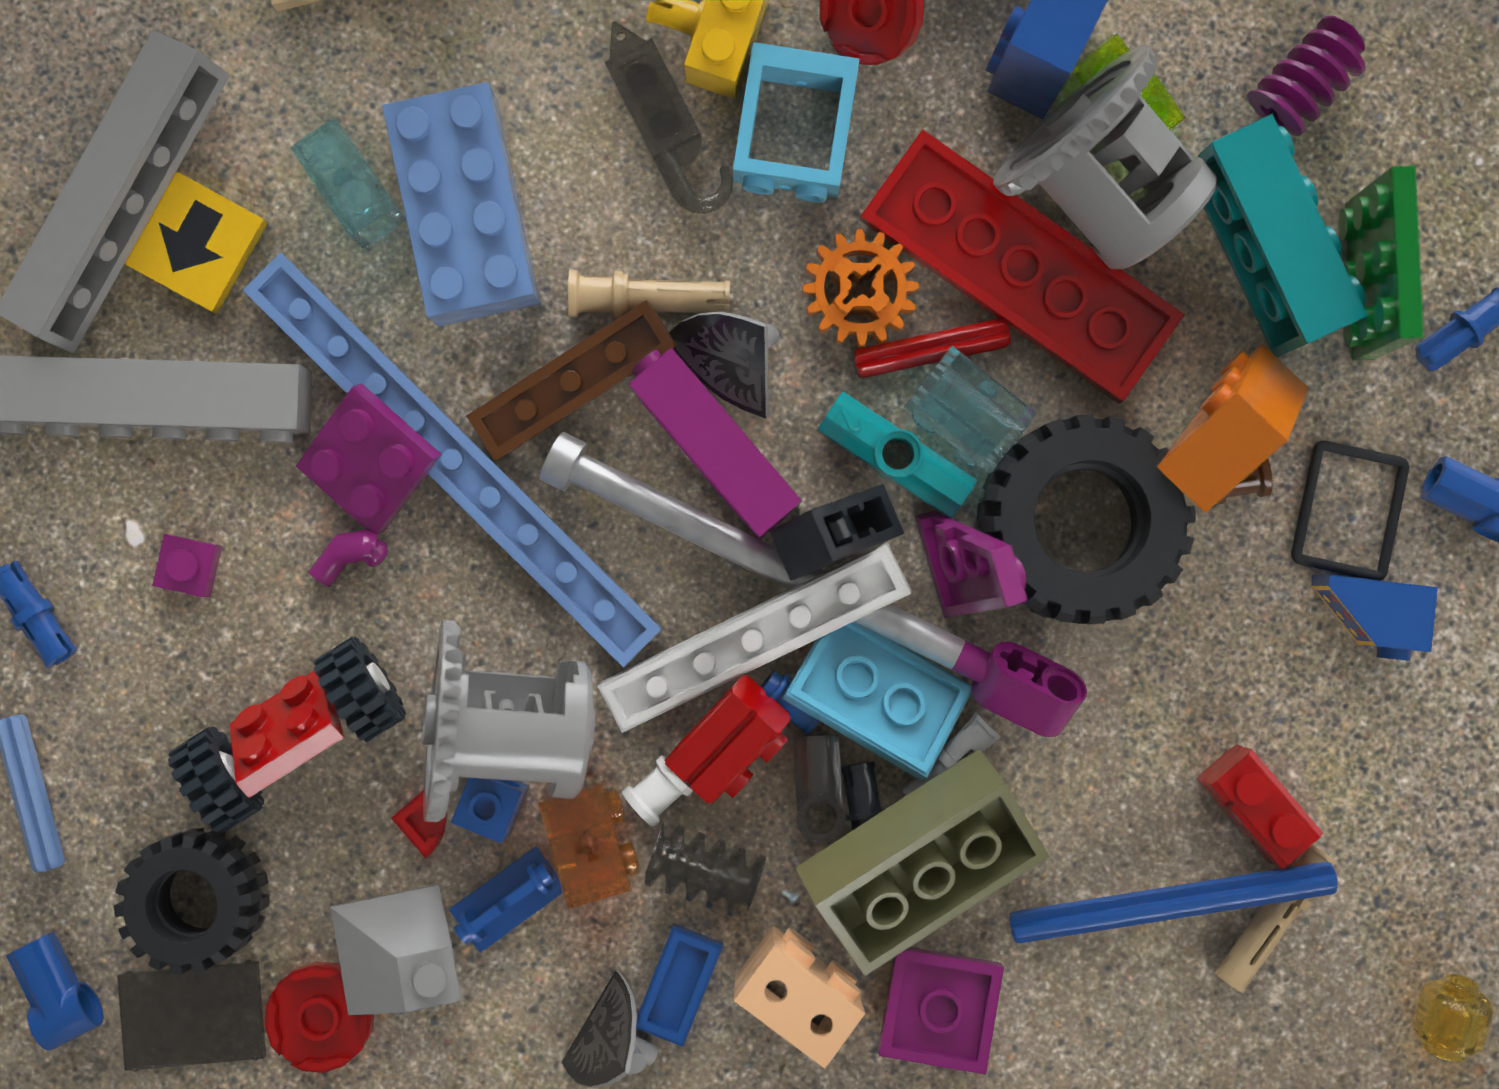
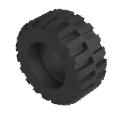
(1155, 506)

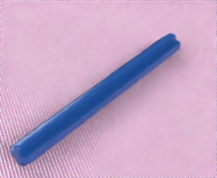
(1174, 902)

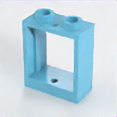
(803, 70)

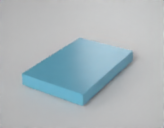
(880, 696)

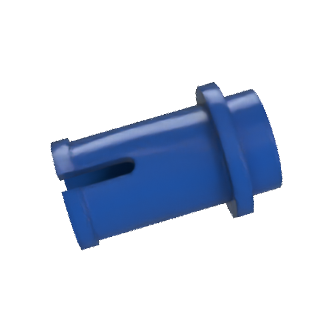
(775, 687)

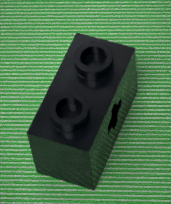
(836, 531)

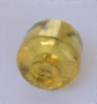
(1453, 1018)

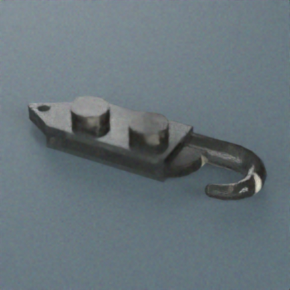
(661, 117)

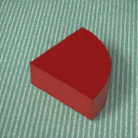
(422, 834)

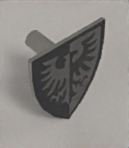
(728, 356)
(608, 1040)

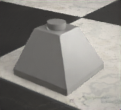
(395, 952)

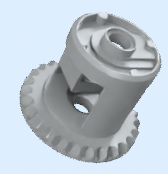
(1099, 126)
(504, 726)

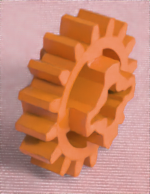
(842, 271)

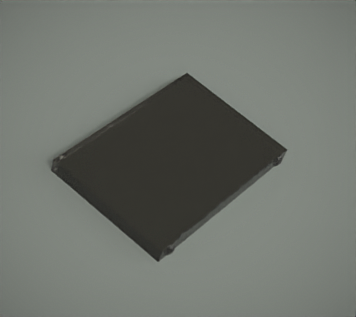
(191, 1016)

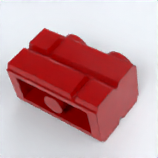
(728, 740)
(1260, 806)

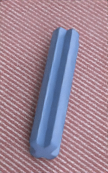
(29, 794)

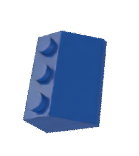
(1041, 51)

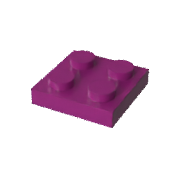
(368, 459)
(941, 1010)

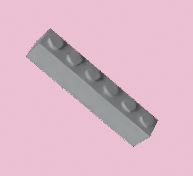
(113, 192)
(155, 397)

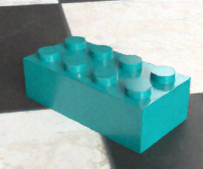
(1278, 239)

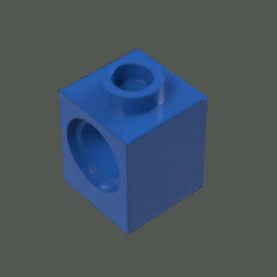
(490, 806)

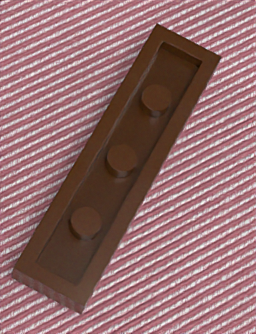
(570, 381)

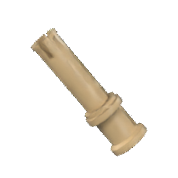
(620, 294)

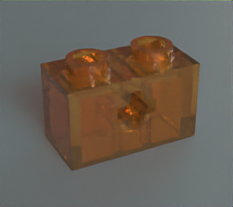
(580, 872)

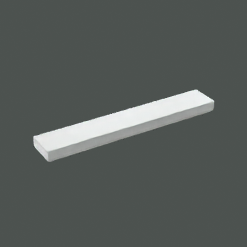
(755, 637)

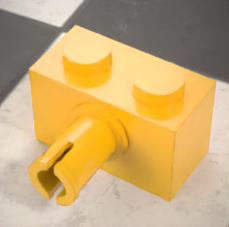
(719, 38)

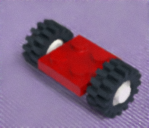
(284, 733)

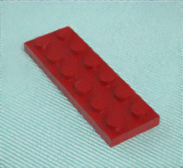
(1021, 267)

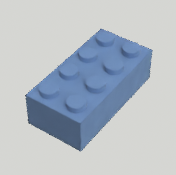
(461, 204)

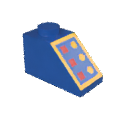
(1382, 613)

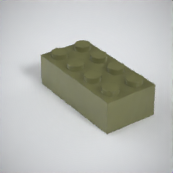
(922, 862)

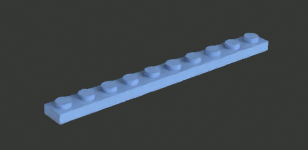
(463, 467)

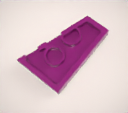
(969, 567)

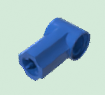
(1464, 494)
(58, 1001)

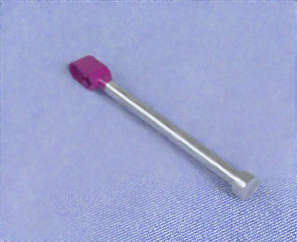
(1006, 681)

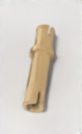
(1265, 931)

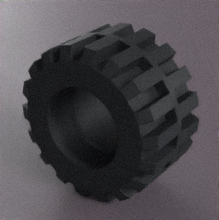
(155, 923)

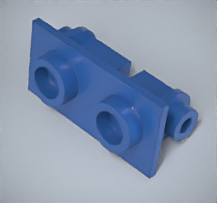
(506, 900)

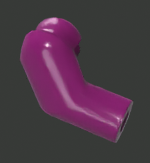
(345, 549)

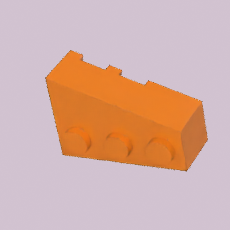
(1236, 427)

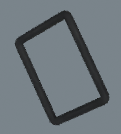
(1392, 521)

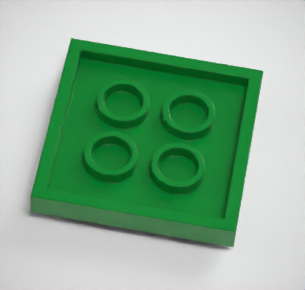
(1385, 259)

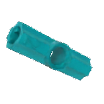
(926, 476)

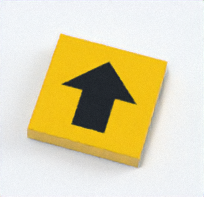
(196, 242)

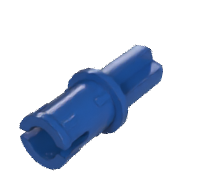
(1463, 331)

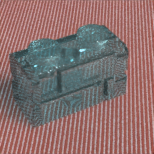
(348, 183)
(969, 411)

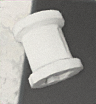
(656, 792)

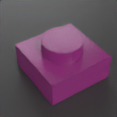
(187, 565)

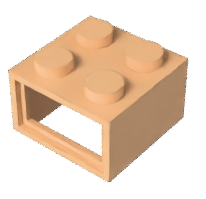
(810, 992)

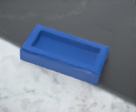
(678, 984)

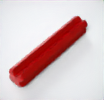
(931, 347)

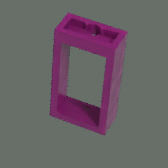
(713, 441)

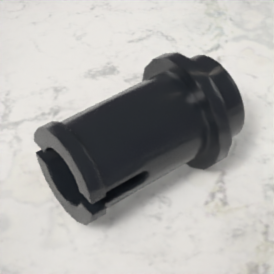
(861, 792)

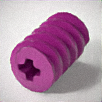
(1310, 74)

